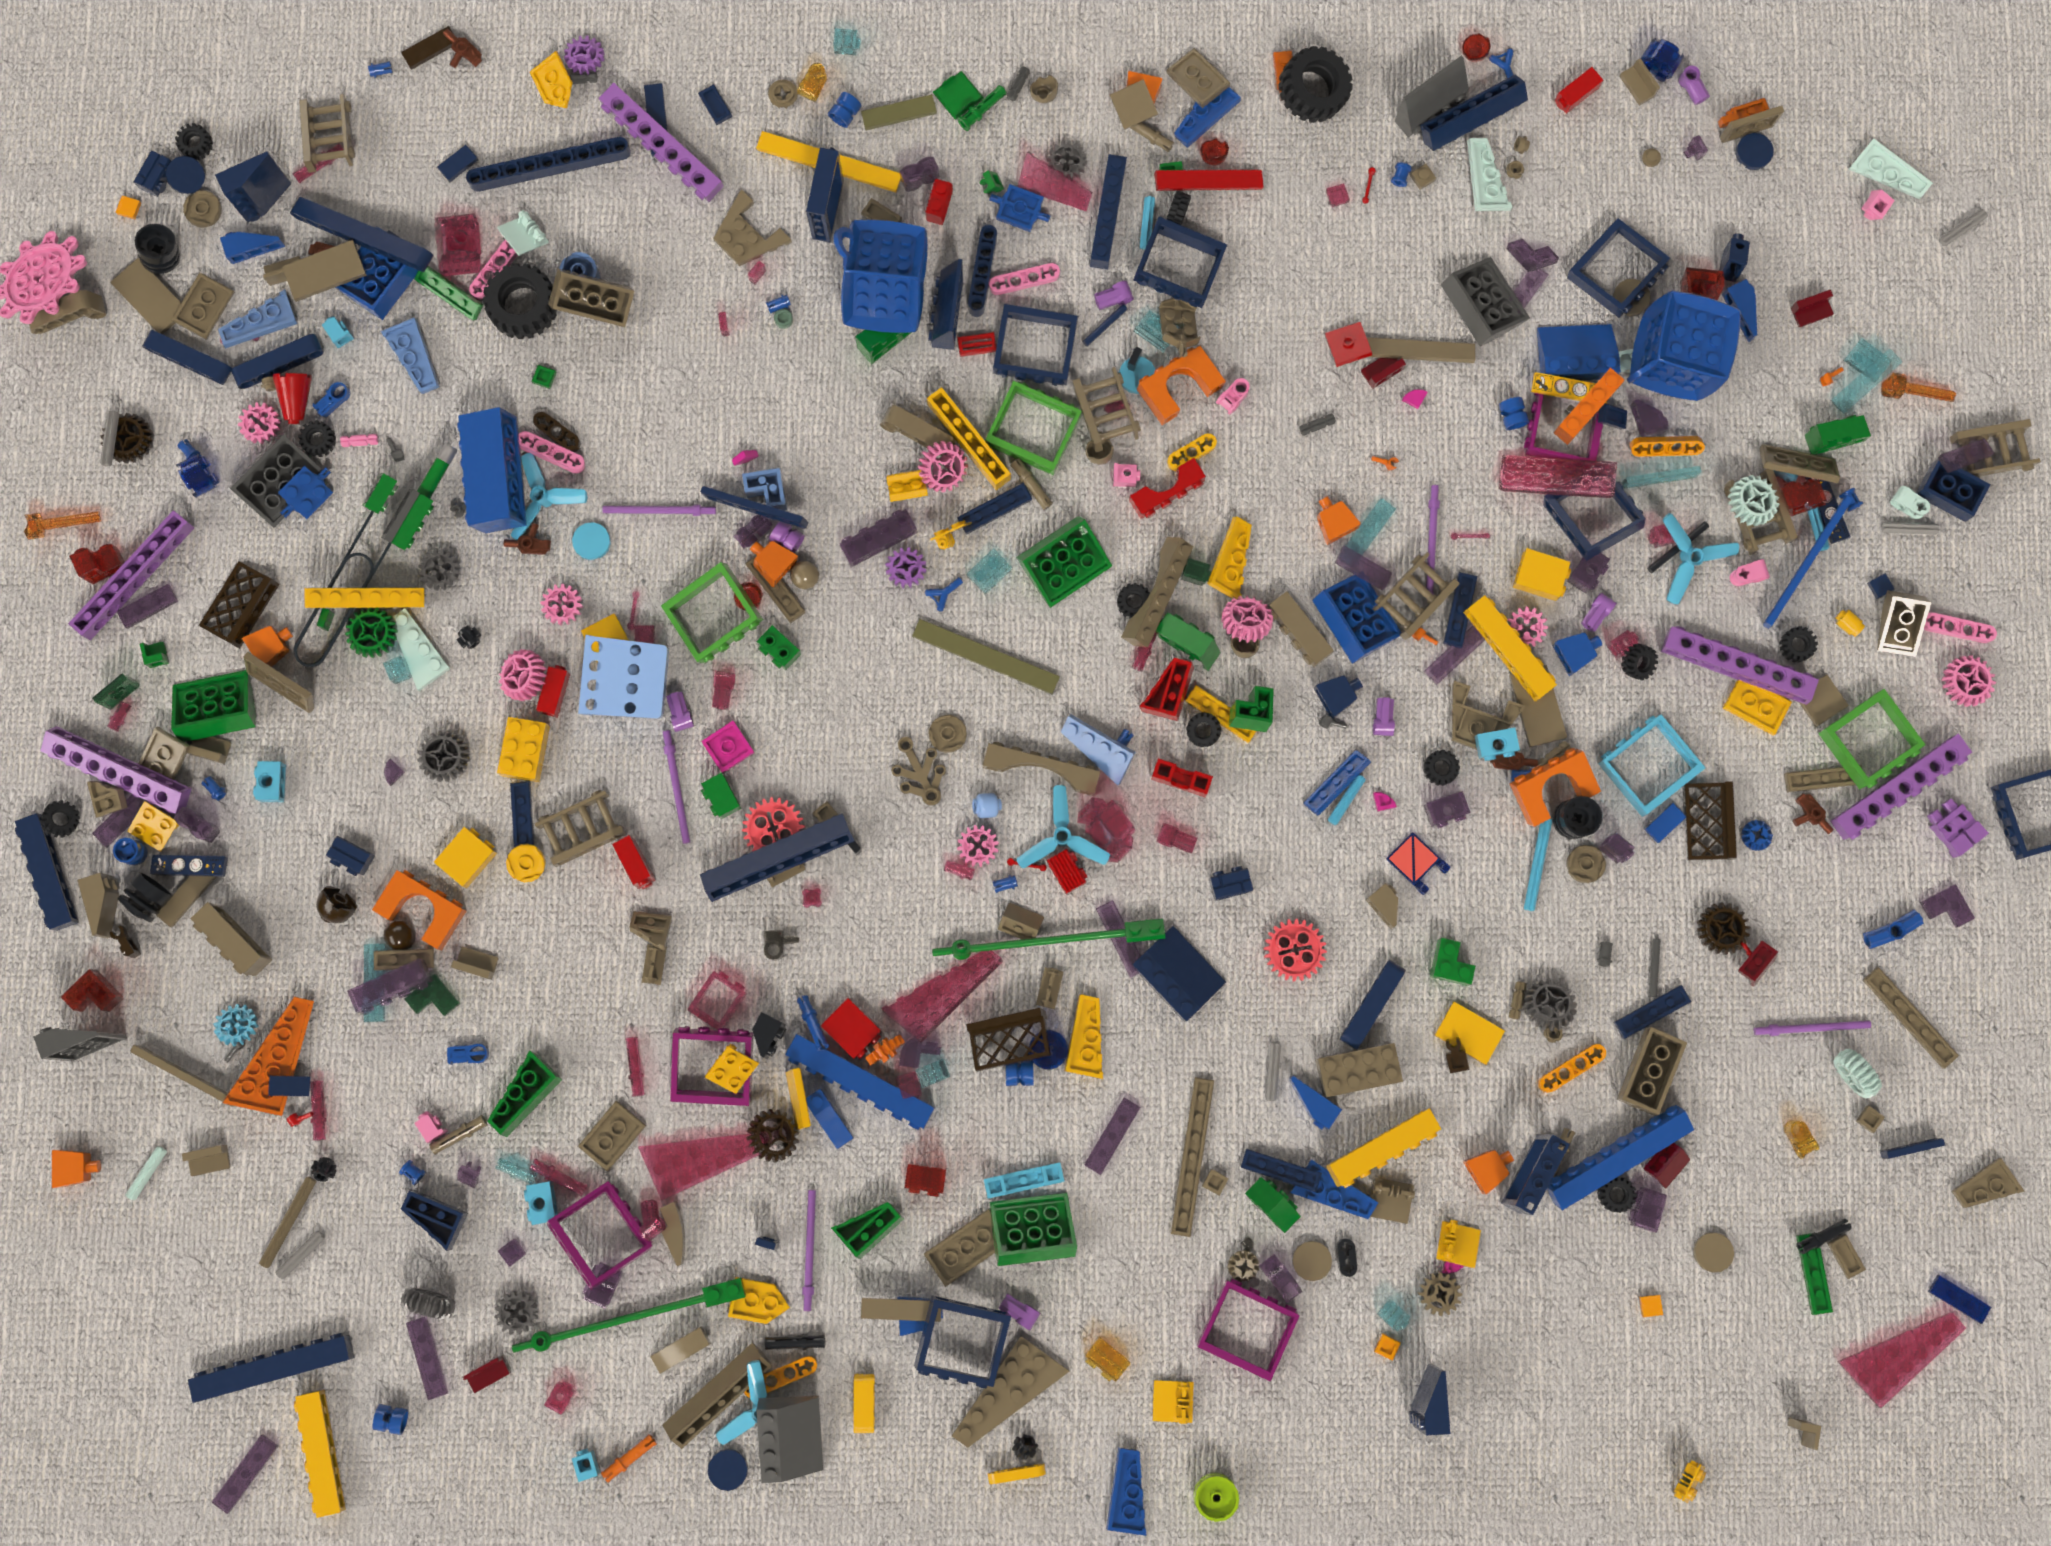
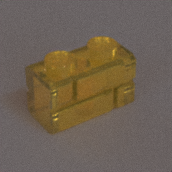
(1107, 1359)

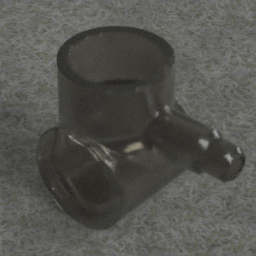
(777, 938)

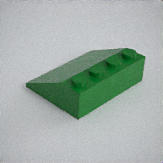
(1064, 561)
(213, 706)
(1033, 1229)

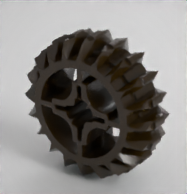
(135, 445)
(1713, 941)
(758, 1129)

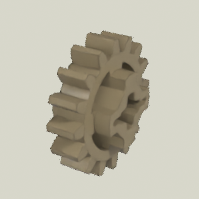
(1448, 1290)

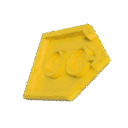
(553, 81)
(761, 1303)

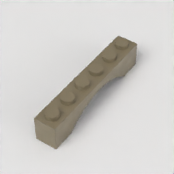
(1144, 623)
(1002, 759)

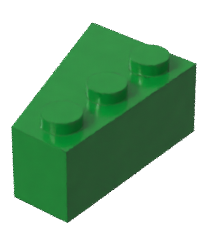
(876, 344)
(1837, 434)
(1188, 639)
(868, 1229)

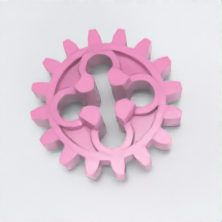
(258, 412)
(570, 597)
(1538, 627)
(988, 844)

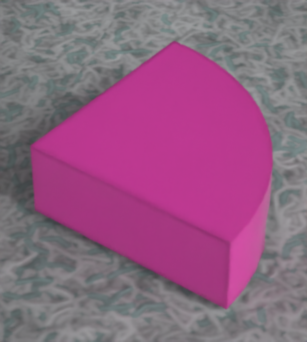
(1415, 398)
(744, 457)
(1383, 801)
(1449, 1268)

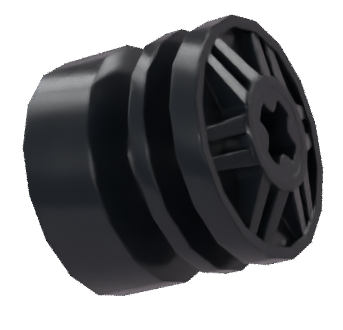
(154, 240)
(1587, 814)
(144, 897)

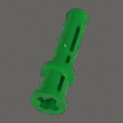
(975, 112)

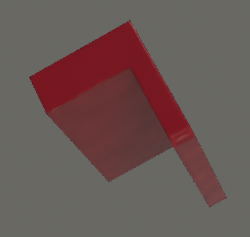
(1812, 308)
(1382, 370)
(1758, 962)
(1667, 1164)
(487, 1374)

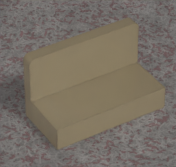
(1640, 82)
(274, 273)
(210, 748)
(1020, 922)
(476, 963)
(207, 1160)
(1810, 1433)

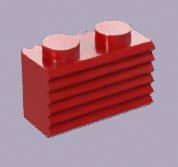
(939, 201)
(1066, 871)

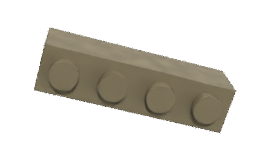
(1300, 630)

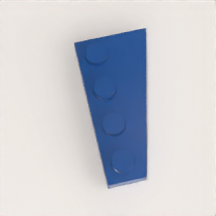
(1204, 118)
(1341, 1198)
(1126, 1501)

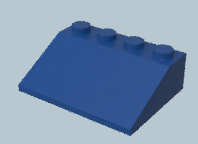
(382, 285)
(1578, 351)
(1353, 621)

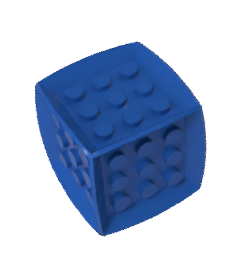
(882, 275)
(1685, 346)

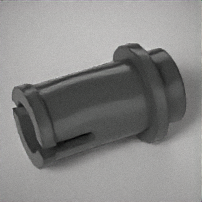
(1605, 954)

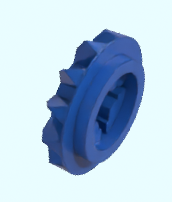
(1748, 837)

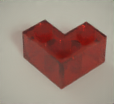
(1702, 282)
(1803, 497)
(98, 564)
(89, 989)
(925, 1179)

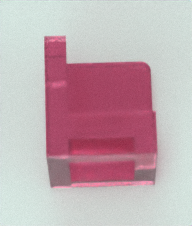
(909, 1085)

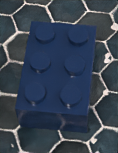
(1953, 492)

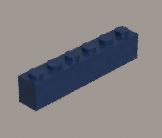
(1474, 112)
(1108, 211)
(46, 873)

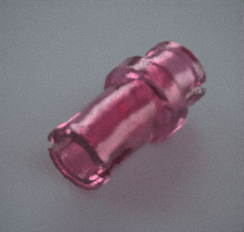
(119, 716)
(962, 871)

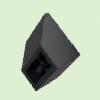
(766, 1033)

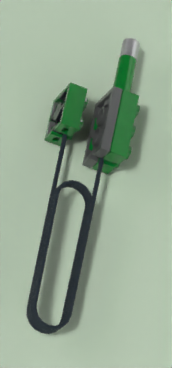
(398, 532)

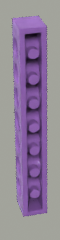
(614, 96)
(131, 575)
(1806, 682)
(1954, 746)
(69, 747)

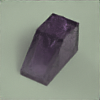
(1648, 419)

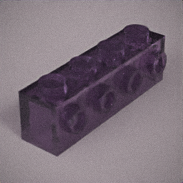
(878, 537)
(389, 986)

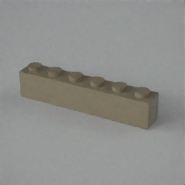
(713, 1397)

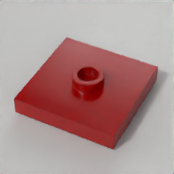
(1348, 344)

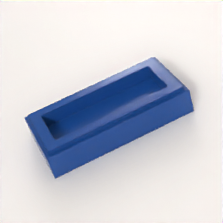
(1665, 823)

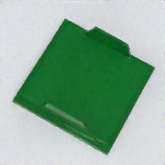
(958, 95)

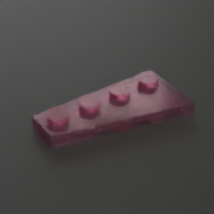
(1052, 184)

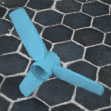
(542, 496)
(1686, 568)
(1075, 843)
(747, 1418)

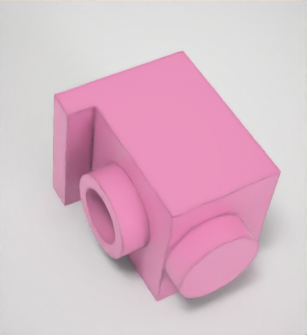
(1877, 205)
(1121, 480)
(430, 1127)

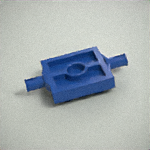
(1019, 208)
(305, 492)

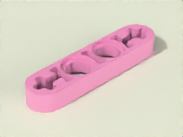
(491, 266)
(1025, 281)
(549, 454)
(1958, 628)

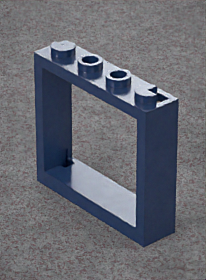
(825, 194)
(1189, 238)
(1618, 309)
(1038, 316)
(1626, 502)
(2009, 820)
(1535, 1173)
(968, 1309)

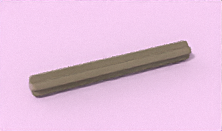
(287, 1222)

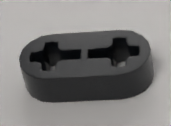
(1342, 1258)

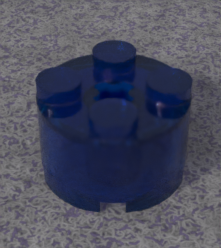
(1662, 59)
(197, 475)
(1059, 1051)

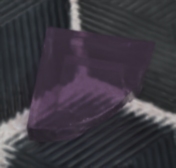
(392, 772)

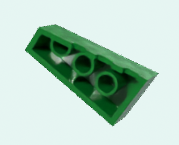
(524, 1094)

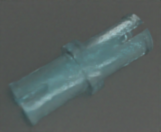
(515, 1171)

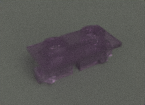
(746, 536)

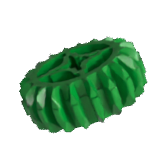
(365, 637)

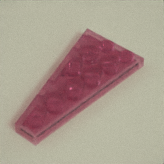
(936, 999)
(688, 1163)
(1894, 1362)

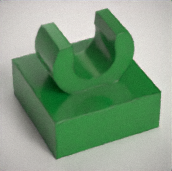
(993, 181)

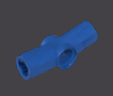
(1903, 926)

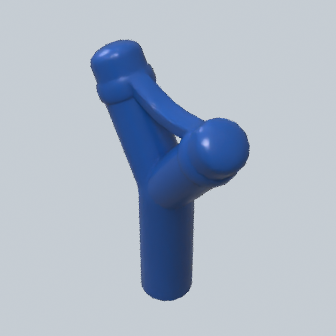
(1505, 65)
(943, 593)

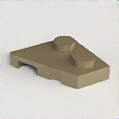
(106, 798)
(651, 927)

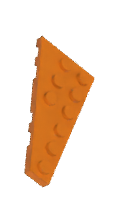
(274, 1057)

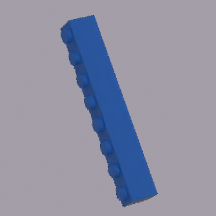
(860, 1081)
(1619, 1157)

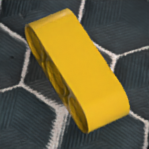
(864, 1403)

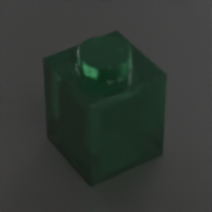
(1196, 572)

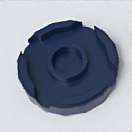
(1754, 151)
(185, 175)
(727, 1469)

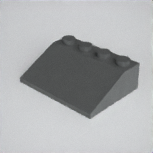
(1433, 97)
(1483, 301)
(268, 475)
(72, 1044)
(789, 1437)

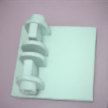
(523, 234)

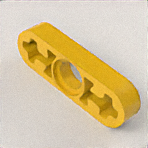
(1201, 440)
(1016, 1473)

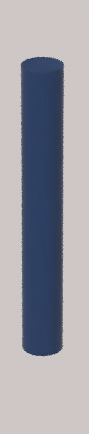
(1102, 327)

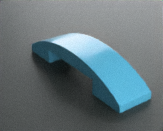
(1023, 1180)

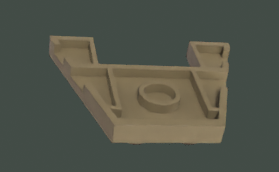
(740, 239)
(1469, 722)

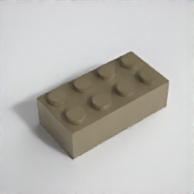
(591, 297)
(230, 939)
(1359, 1070)
(1651, 1071)

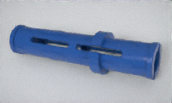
(809, 1015)

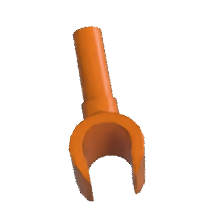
(1827, 378)
(1386, 462)
(1421, 633)

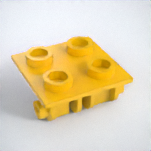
(945, 538)
(152, 826)
(731, 1069)
(1458, 1244)
(1173, 1401)
(1689, 1493)

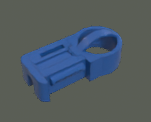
(330, 402)
(464, 1054)

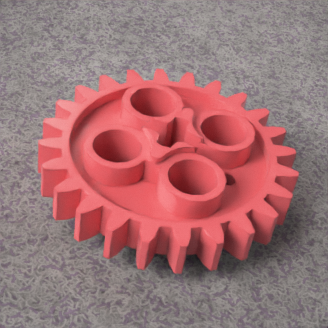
(756, 833)
(1299, 967)

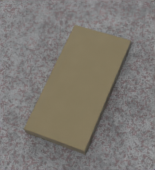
(324, 270)
(147, 296)
(1799, 463)
(278, 682)
(1541, 717)
(963, 1249)

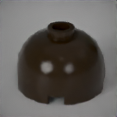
(334, 906)

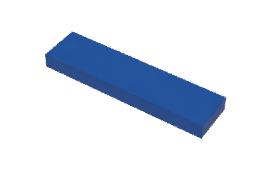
(1336, 782)

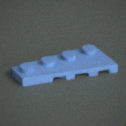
(268, 318)
(412, 352)
(1101, 749)

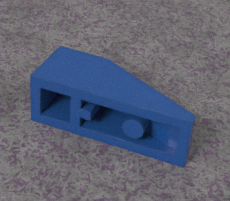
(243, 246)
(1743, 297)
(1317, 1106)
(828, 1118)

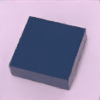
(1880, 586)

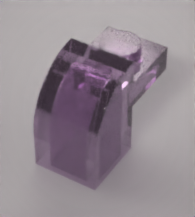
(912, 1050)
(1280, 1278)

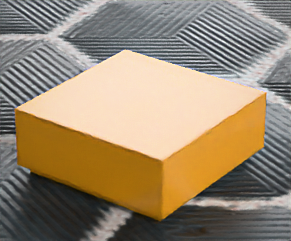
(128, 207)
(1651, 1305)
(1387, 1346)

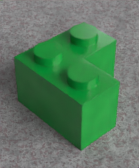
(1255, 713)
(1447, 967)
(1273, 1203)

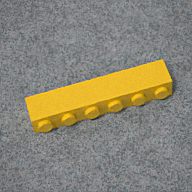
(968, 438)
(364, 597)
(1510, 648)
(1383, 1147)
(320, 1453)

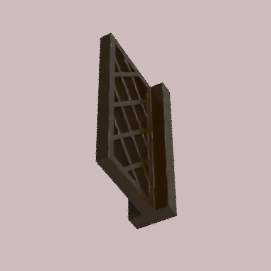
(249, 611)
(1727, 816)
(1004, 1023)

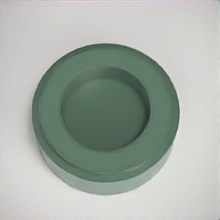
(783, 318)

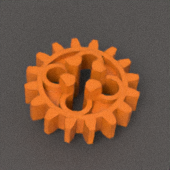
(888, 1048)

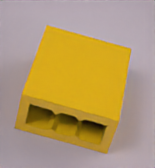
(1542, 575)
(466, 856)

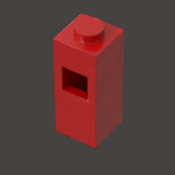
(1578, 90)
(553, 691)

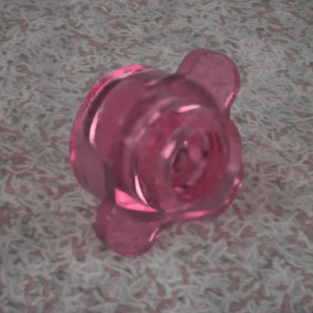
(807, 894)

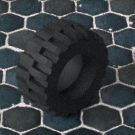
(1330, 69)
(503, 285)

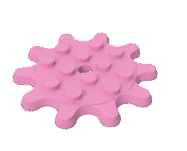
(47, 260)

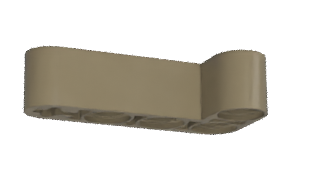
(71, 308)
(913, 427)

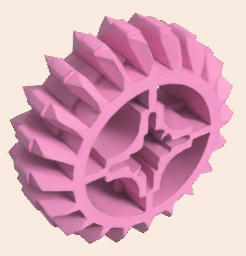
(933, 480)
(1247, 619)
(1976, 668)
(518, 673)

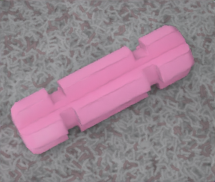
(359, 440)

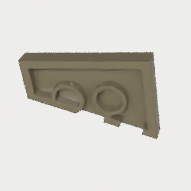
(1988, 1184)

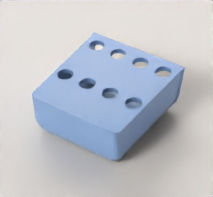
(628, 678)

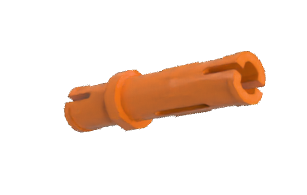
(621, 1464)

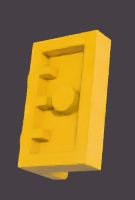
(906, 486)

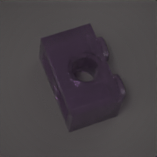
(1585, 581)
(1456, 802)

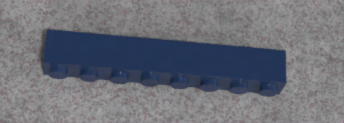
(776, 857)
(272, 1368)

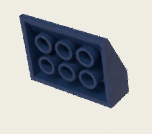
(253, 185)
(947, 306)
(1178, 974)
(1430, 1403)

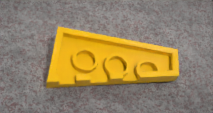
(1229, 566)
(1084, 1049)

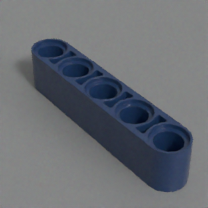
(982, 279)
(187, 357)
(277, 361)
(1372, 1004)

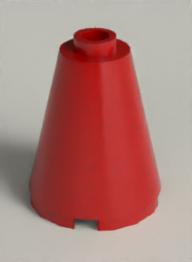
(293, 395)

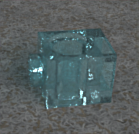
(846, 41)
(397, 670)
(932, 1073)
(1394, 1315)

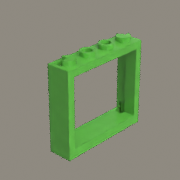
(1016, 452)
(695, 588)
(1845, 757)

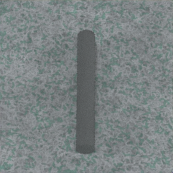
(1654, 967)

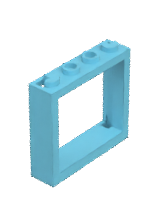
(1675, 740)

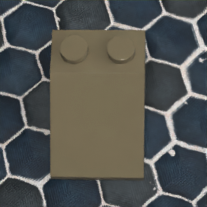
(1902, 622)
(100, 902)

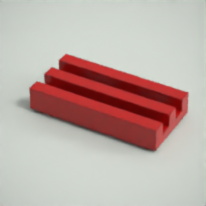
(977, 344)

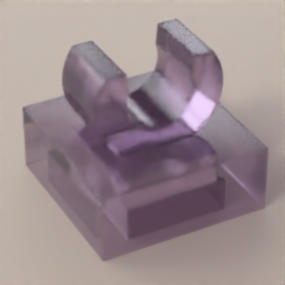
(1696, 148)
(468, 1175)
(512, 1252)

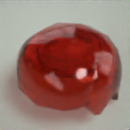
(1476, 47)
(1214, 152)
(754, 593)

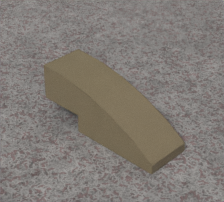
(674, 1232)
(680, 1350)

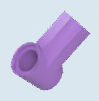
(1693, 86)
(1118, 294)
(1599, 610)
(680, 717)
(1384, 722)
(1022, 1313)

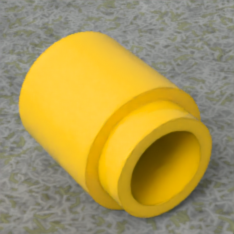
(1849, 622)

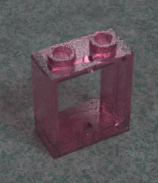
(737, 987)

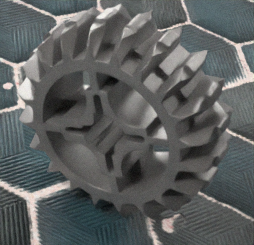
(443, 749)
(1547, 990)
(427, 1303)

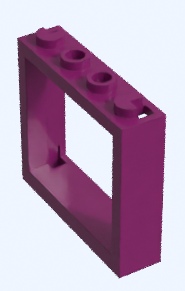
(1593, 444)
(710, 1097)
(623, 1209)
(1270, 1302)

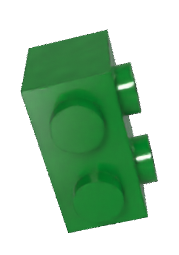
(778, 647)
(721, 796)

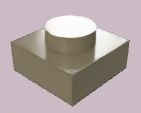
(1423, 176)
(1870, 1119)
(1215, 1182)

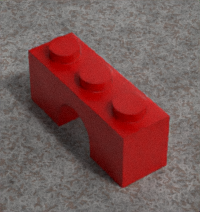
(1189, 781)

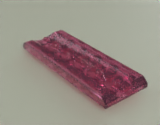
(1558, 476)

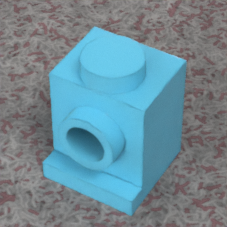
(337, 331)
(583, 1472)

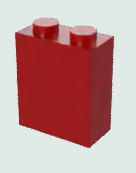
(634, 862)
(852, 1029)

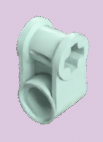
(1908, 502)

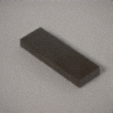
(427, 49)

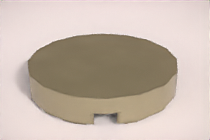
(202, 209)
(1624, 289)
(947, 733)
(1586, 864)
(1713, 1252)
(1312, 1261)

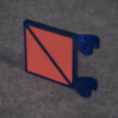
(1414, 860)

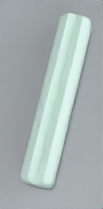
(146, 1172)

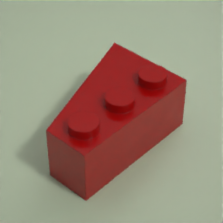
(1170, 691)

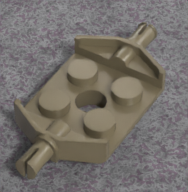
(1179, 313)

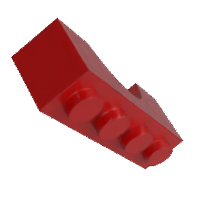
(1148, 501)

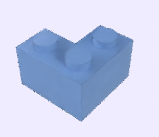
(768, 484)

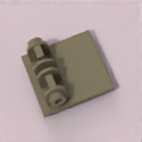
(1393, 1200)

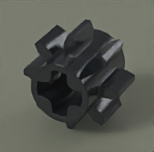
(469, 637)
(323, 1169)
(1024, 1447)

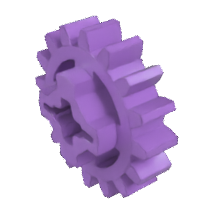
(584, 55)
(899, 568)

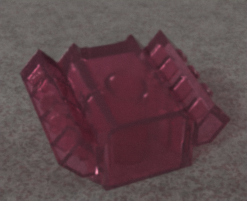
(457, 244)
(1107, 827)

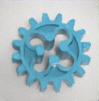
(243, 1016)

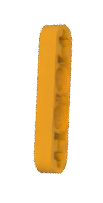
(1666, 449)
(1571, 1067)
(782, 1380)

